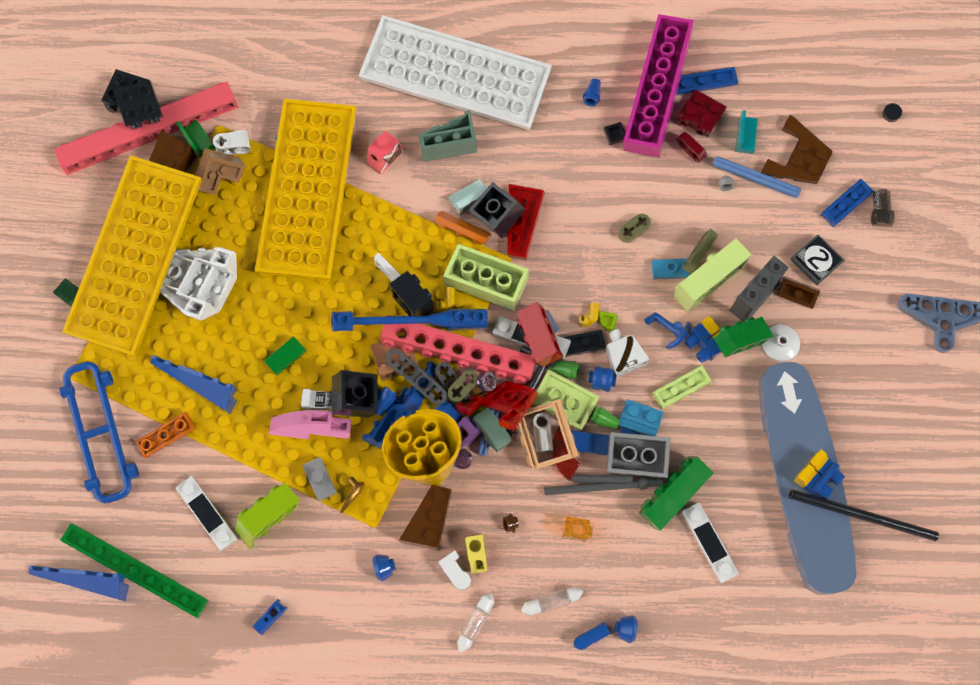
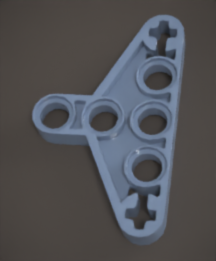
(933, 317)

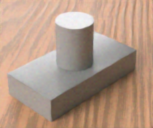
(319, 479)

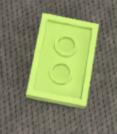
(576, 400)

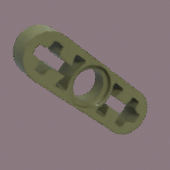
(700, 250)

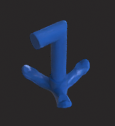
(675, 328)

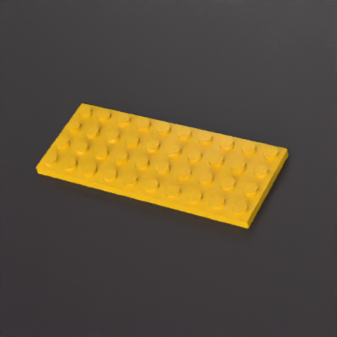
(306, 190)
(132, 255)

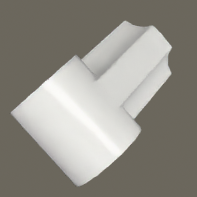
(542, 435)

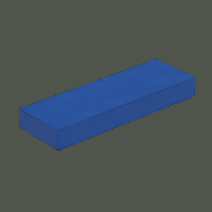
(847, 202)

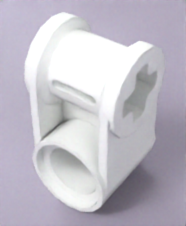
(234, 142)

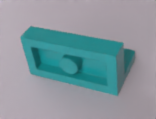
(746, 134)

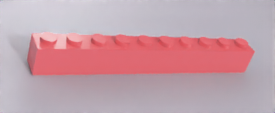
(120, 139)

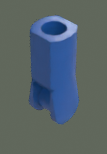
(268, 619)
(592, 636)

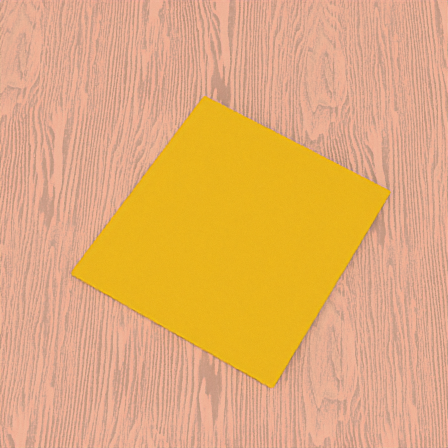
(269, 311)

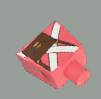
(385, 150)

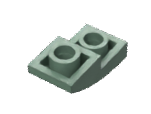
(494, 434)

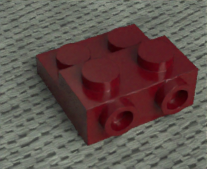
(701, 113)

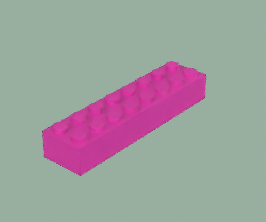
(658, 85)

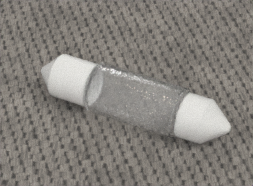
(552, 601)
(475, 622)

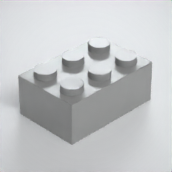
(638, 455)

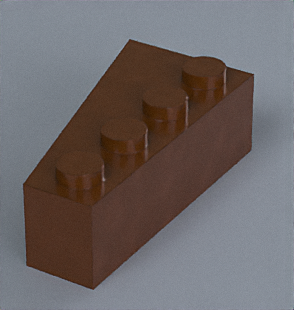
(172, 152)

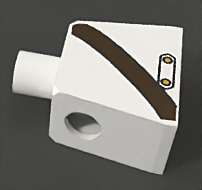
(625, 353)

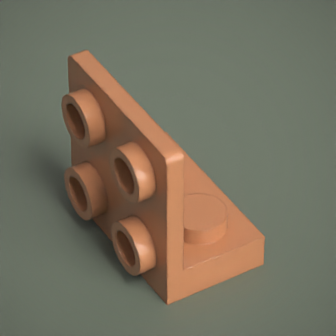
(385, 370)

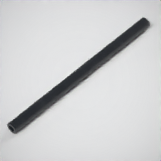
(863, 515)

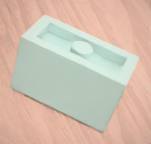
(467, 196)

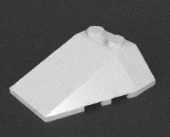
(200, 281)

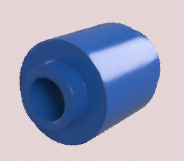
(449, 409)

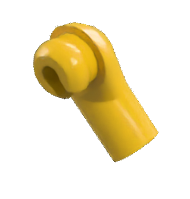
(448, 302)
(591, 317)

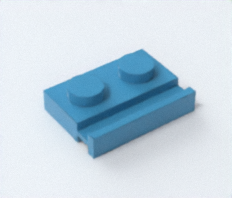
(640, 418)

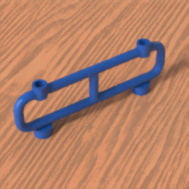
(127, 471)

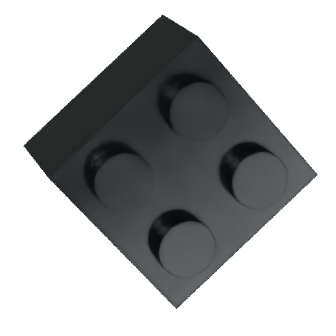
(497, 210)
(411, 295)
(354, 394)

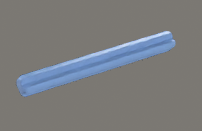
(756, 177)

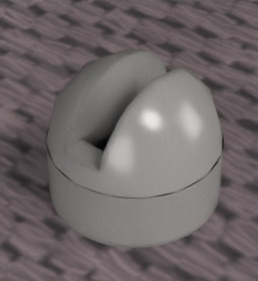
(726, 183)

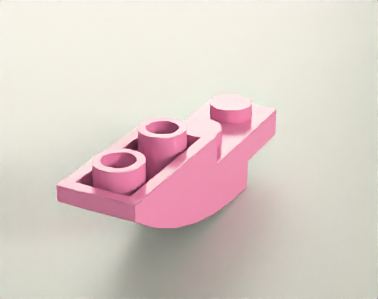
(302, 423)

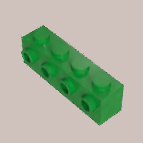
(675, 492)

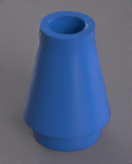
(592, 93)
(385, 399)

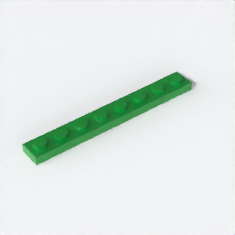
(134, 570)

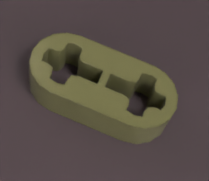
(637, 231)
(459, 383)

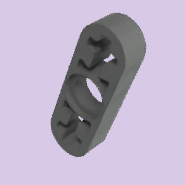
(440, 378)

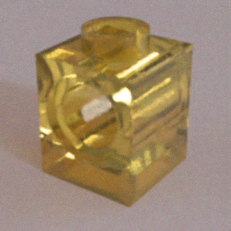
(568, 532)

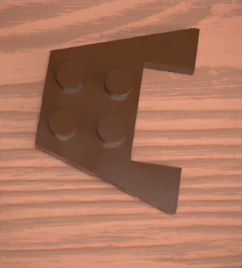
(807, 158)

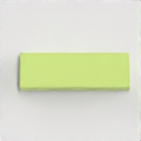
(681, 387)

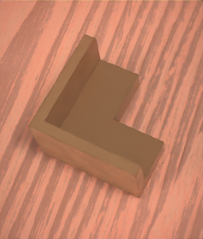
(215, 166)

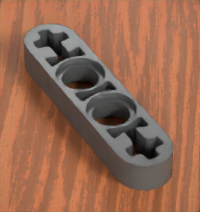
(416, 375)

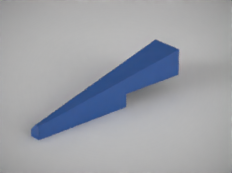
(207, 387)
(405, 405)
(97, 582)

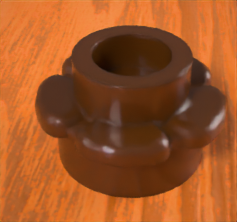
(510, 523)

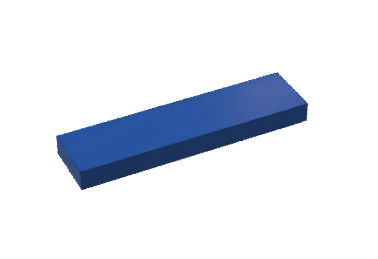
(707, 80)

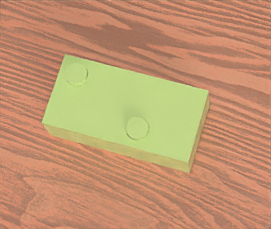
(711, 275)
(486, 277)

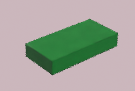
(285, 356)

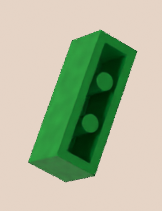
(743, 336)

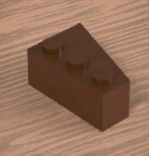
(429, 519)

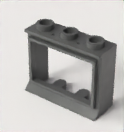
(759, 289)

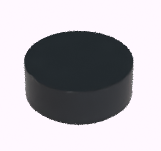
(892, 112)

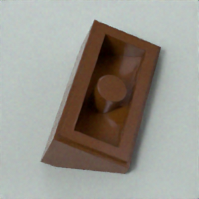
(798, 292)

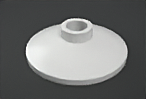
(779, 351)

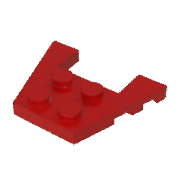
(506, 397)

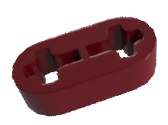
(691, 147)

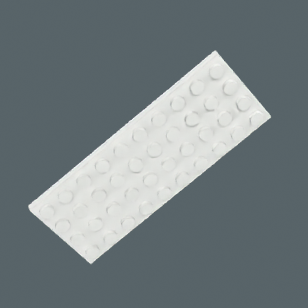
(455, 72)

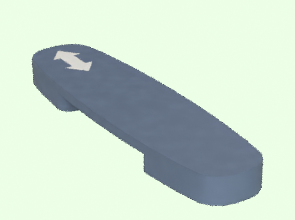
(795, 432)

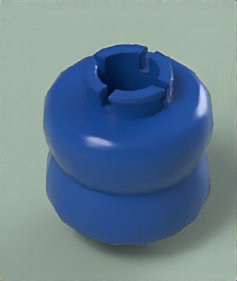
(602, 379)

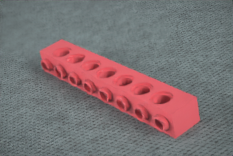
(466, 345)

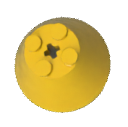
(422, 446)

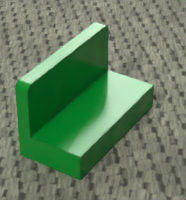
(196, 137)

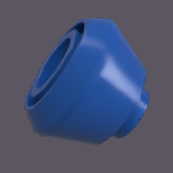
(383, 566)
(627, 628)

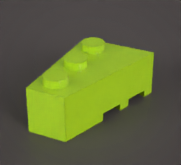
(266, 513)

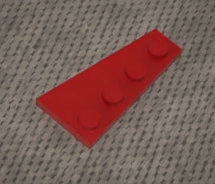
(522, 232)

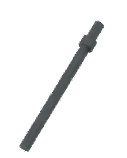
(641, 483)

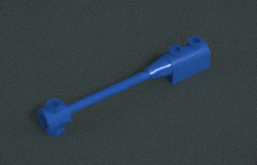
(451, 319)

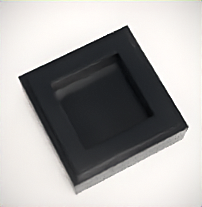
(614, 133)

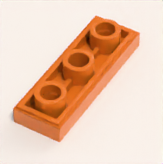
(462, 228)
(175, 430)

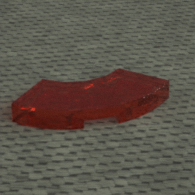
(567, 467)

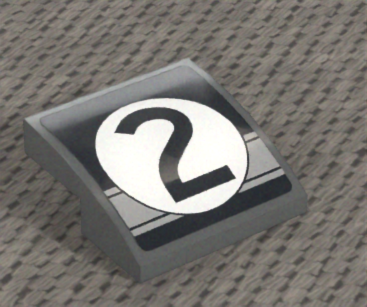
(817, 259)

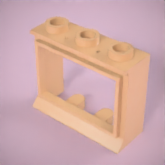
(568, 436)

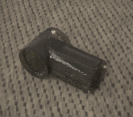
(882, 213)

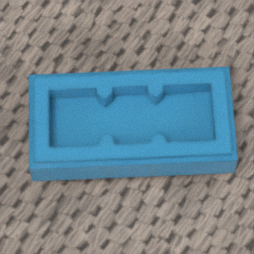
(669, 269)

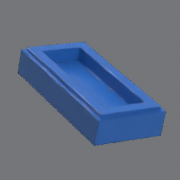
(591, 442)

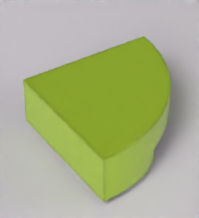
(607, 320)

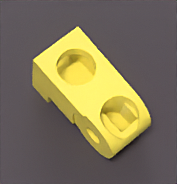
(476, 553)

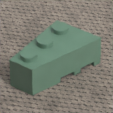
(449, 140)

